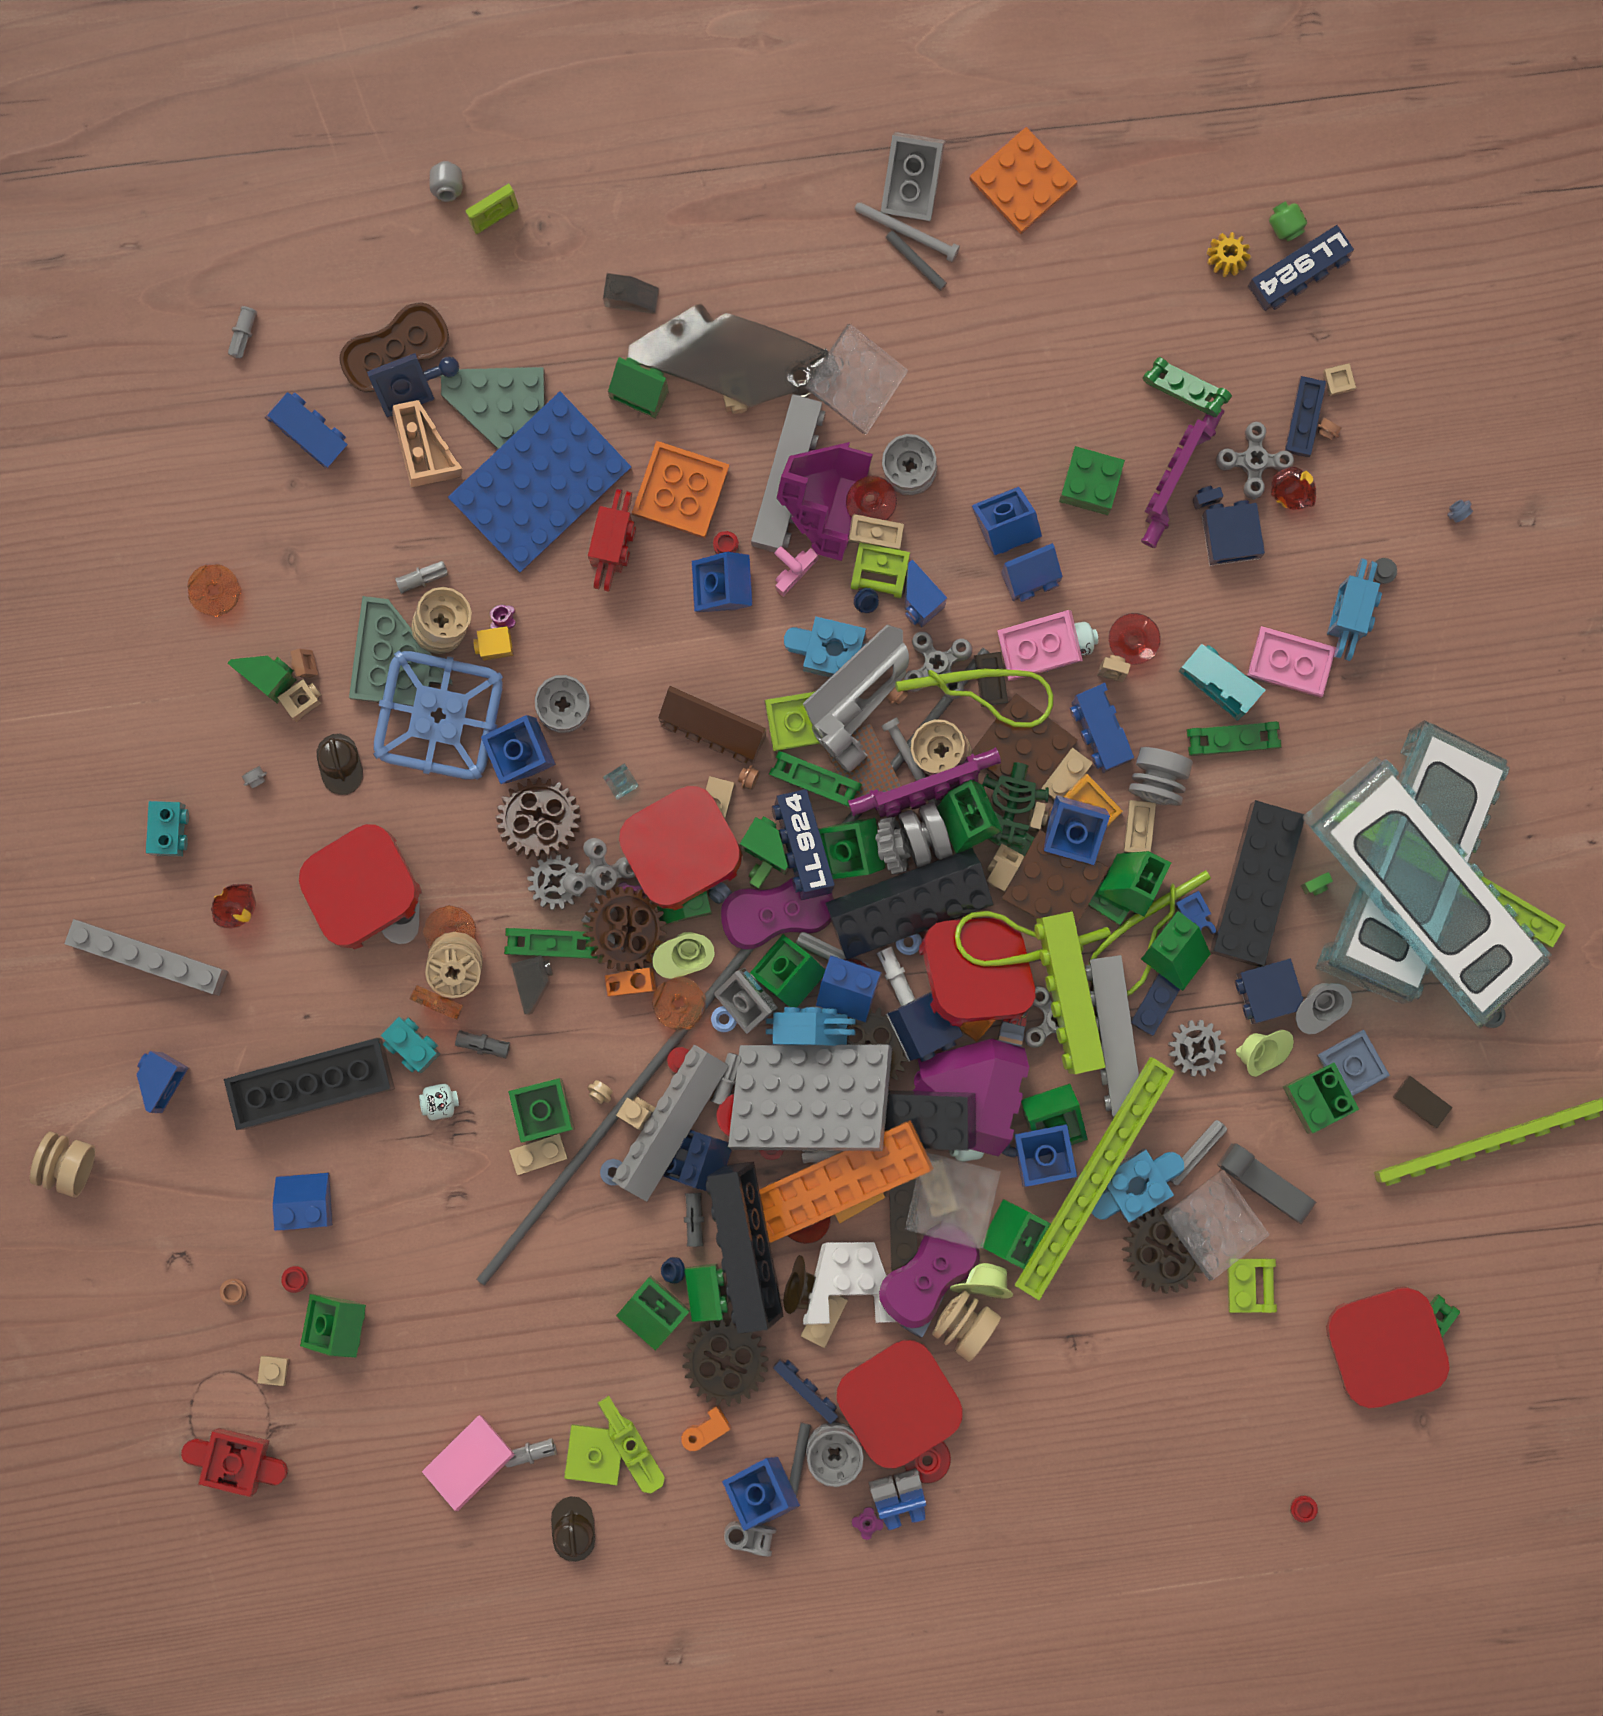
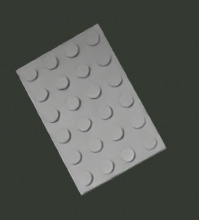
(810, 1097)

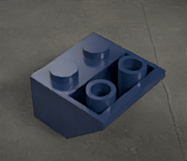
(697, 1159)

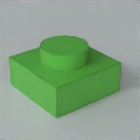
(759, 874)
(1317, 885)

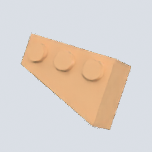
(423, 449)

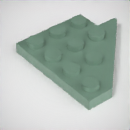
(496, 399)
(379, 636)

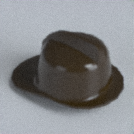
(339, 764)
(798, 1287)
(573, 1529)

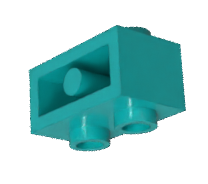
(162, 828)
(410, 1044)

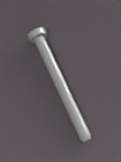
(950, 251)
(905, 750)

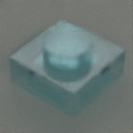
(620, 781)

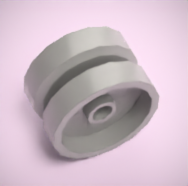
(928, 833)

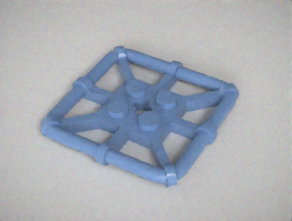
(427, 701)

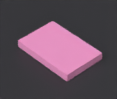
(1040, 644)
(1291, 662)
(468, 1463)

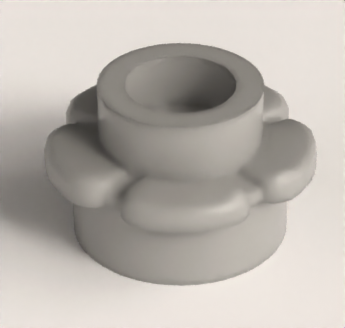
(254, 777)

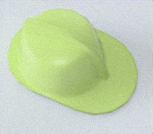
(683, 955)
(1265, 1051)
(986, 1280)

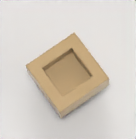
(1339, 379)
(1037, 816)
(273, 1370)

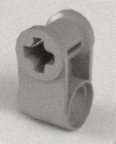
(751, 1539)

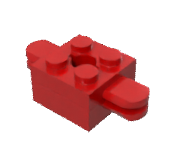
(611, 539)
(234, 1462)

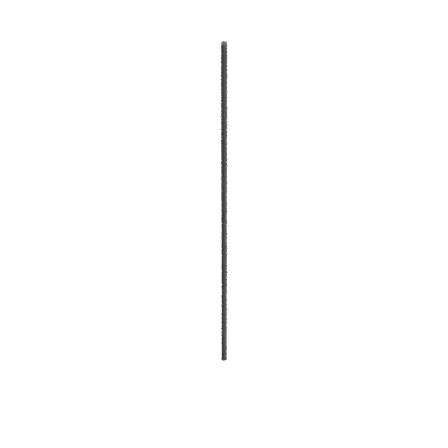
(658, 1060)

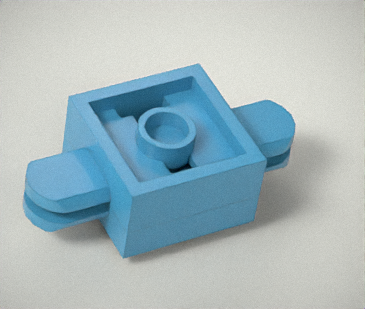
(1354, 609)
(826, 646)
(810, 1027)
(1139, 1185)

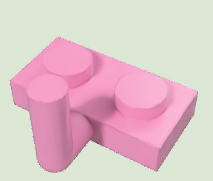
(798, 567)

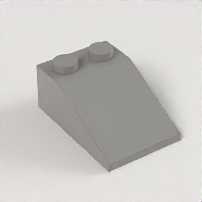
(912, 176)

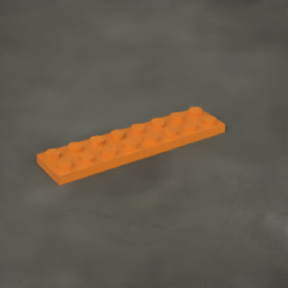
(842, 1182)

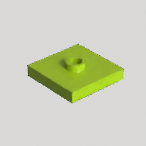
(492, 209)
(789, 722)
(592, 1456)

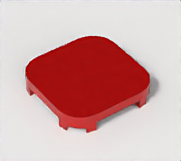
(680, 847)
(358, 886)
(973, 991)
(1388, 1347)
(899, 1404)

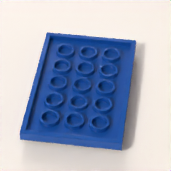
(539, 482)

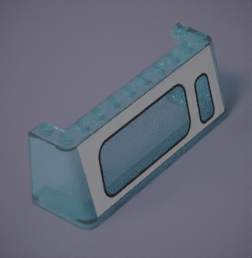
(1458, 787)
(1428, 890)

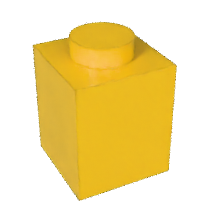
(493, 643)

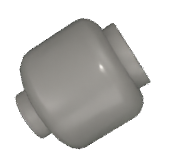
(446, 181)

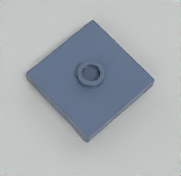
(1356, 1062)

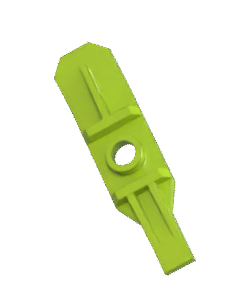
(638, 1460)

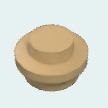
(599, 1092)

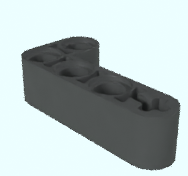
(1266, 1183)

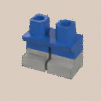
(910, 1498)

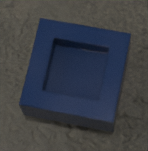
(1207, 496)

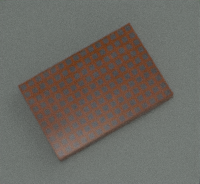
(875, 770)

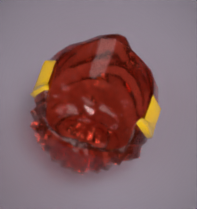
(1294, 488)
(233, 906)

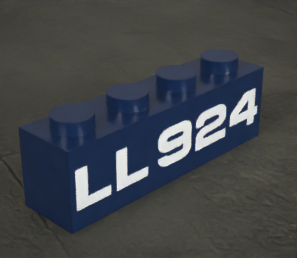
(1301, 268)
(803, 845)

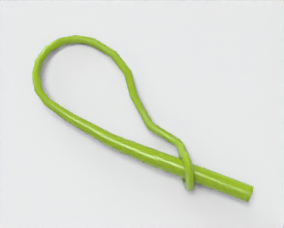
(943, 679)
(1169, 898)
(1083, 940)

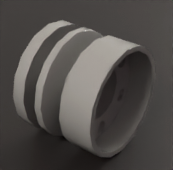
(903, 451)
(555, 690)
(1160, 776)
(834, 1469)

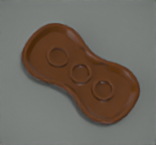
(413, 330)

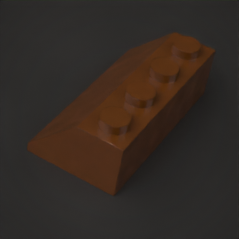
(711, 724)

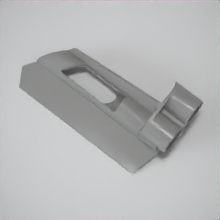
(836, 705)

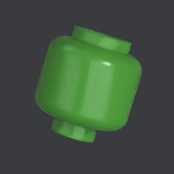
(1288, 221)

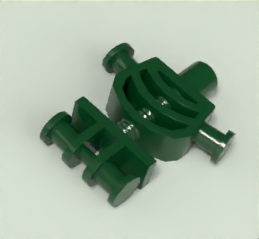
(1017, 780)

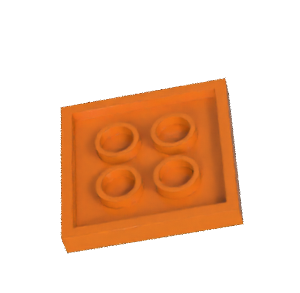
(1023, 180)
(680, 489)

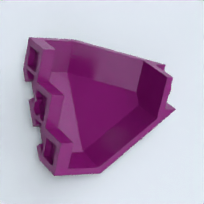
(816, 493)
(990, 1071)

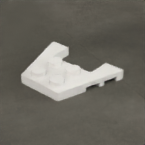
(845, 1271)

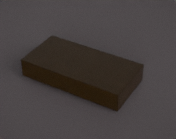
(991, 688)
(1422, 1102)

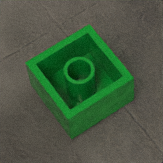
(1091, 480)
(541, 1110)

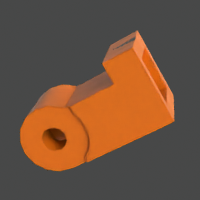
(631, 982)
(699, 1435)

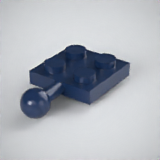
(407, 382)

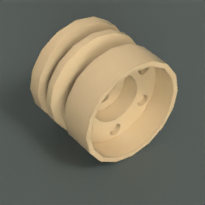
(443, 607)
(931, 740)
(463, 954)
(62, 1164)
(966, 1325)

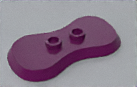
(757, 915)
(916, 1289)

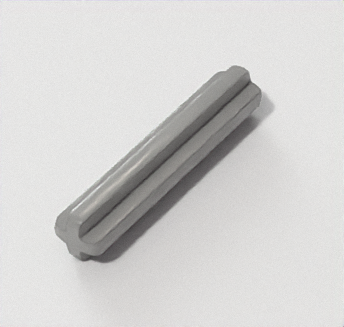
(819, 947)
(1200, 1149)

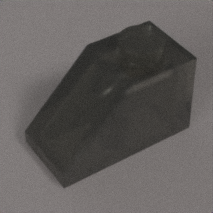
(630, 294)
(532, 981)

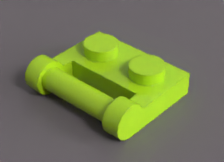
(880, 561)
(1243, 1286)

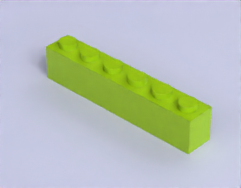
(1070, 993)

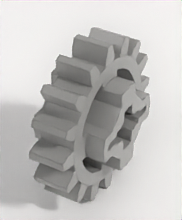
(893, 845)
(545, 889)
(1207, 1054)

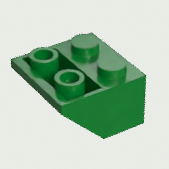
(638, 387)
(968, 816)
(1134, 880)
(1320, 1098)
(1014, 1234)
(705, 1292)
(653, 1313)

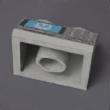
(745, 1000)

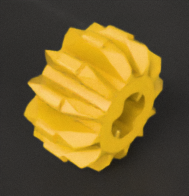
(1233, 262)

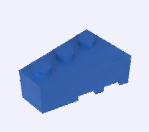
(307, 429)
(1101, 728)

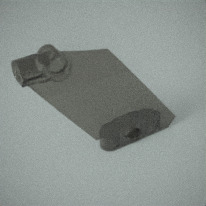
(730, 356)

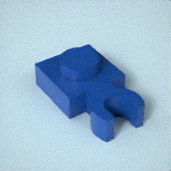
(1196, 910)

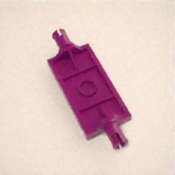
(1157, 507)
(925, 789)

